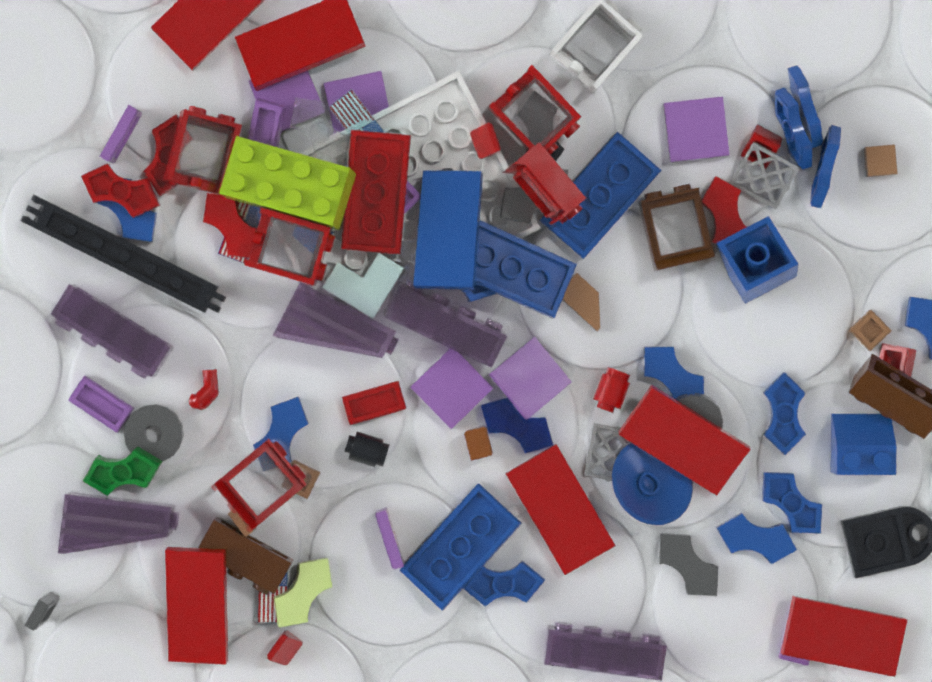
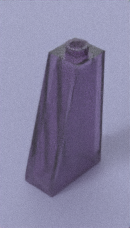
(331, 324)
(107, 521)

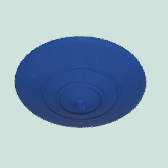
(649, 487)

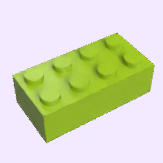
(287, 182)

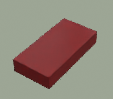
(374, 402)

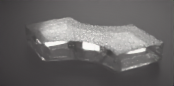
(311, 119)

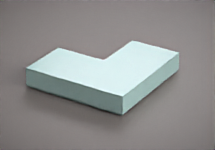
(364, 292)

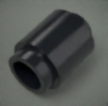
(367, 449)

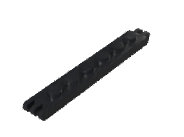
(123, 255)

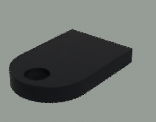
(885, 540)

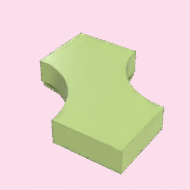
(294, 604)

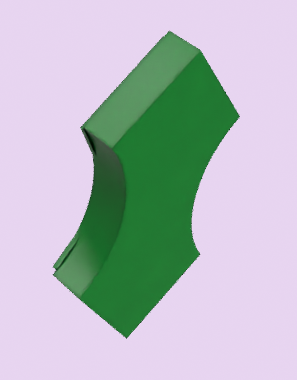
(134, 469)

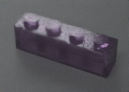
(445, 324)
(112, 331)
(605, 652)

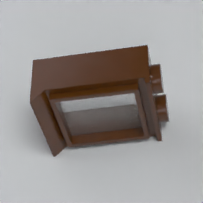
(675, 227)

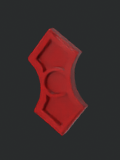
(164, 138)
(106, 185)
(722, 203)
(226, 217)

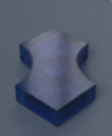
(504, 418)

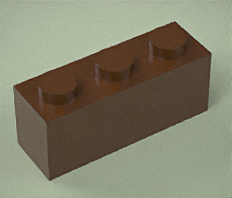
(894, 395)
(248, 556)

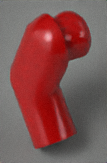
(207, 393)

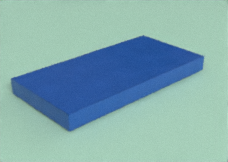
(610, 188)
(448, 230)
(521, 270)
(460, 546)

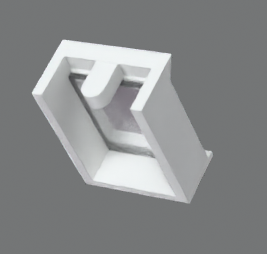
(597, 44)

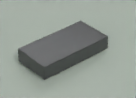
(42, 611)

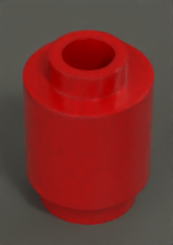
(612, 390)

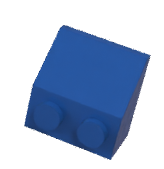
(757, 259)
(862, 445)

